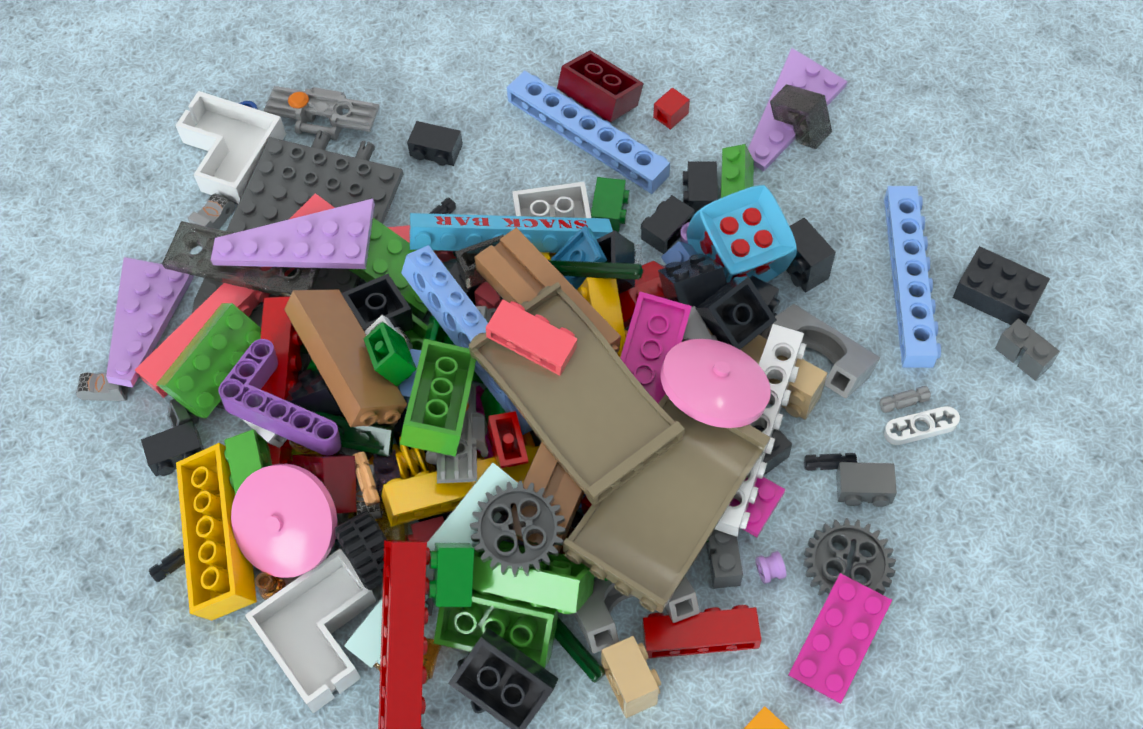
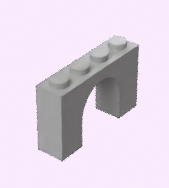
(851, 361)
(598, 624)

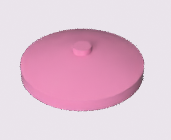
(715, 383)
(284, 520)

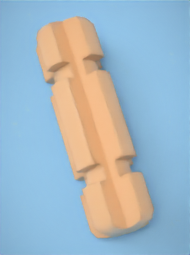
(366, 479)

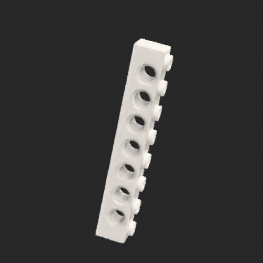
(788, 344)

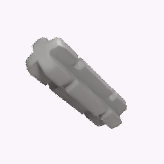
(905, 399)

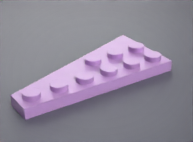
(775, 136)
(315, 240)
(143, 310)

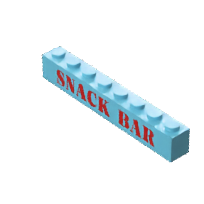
(459, 231)

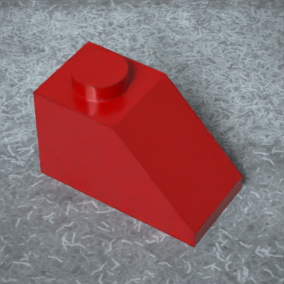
(507, 440)

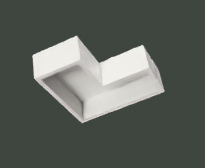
(233, 139)
(299, 627)

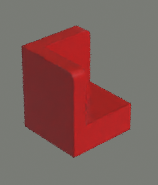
(671, 108)

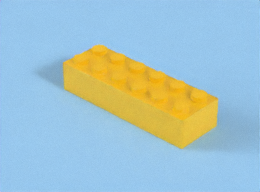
(216, 569)

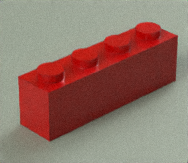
(703, 633)

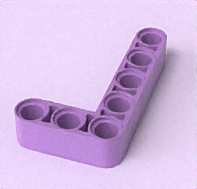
(245, 385)

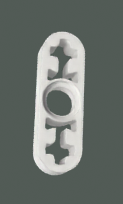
(928, 417)

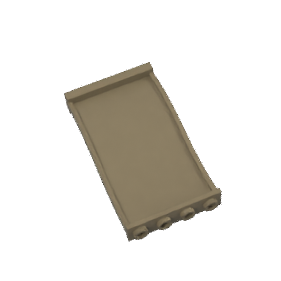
(592, 415)
(664, 515)

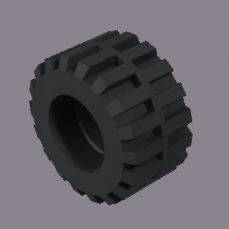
(364, 547)

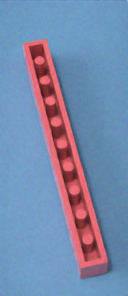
(243, 298)

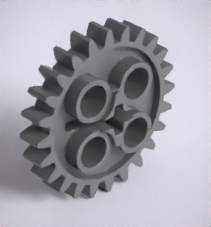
(492, 534)
(823, 556)

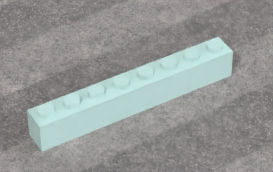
(366, 639)

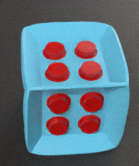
(744, 234)

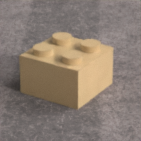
(630, 676)

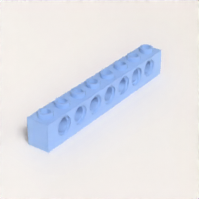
(588, 132)
(904, 217)
(453, 312)

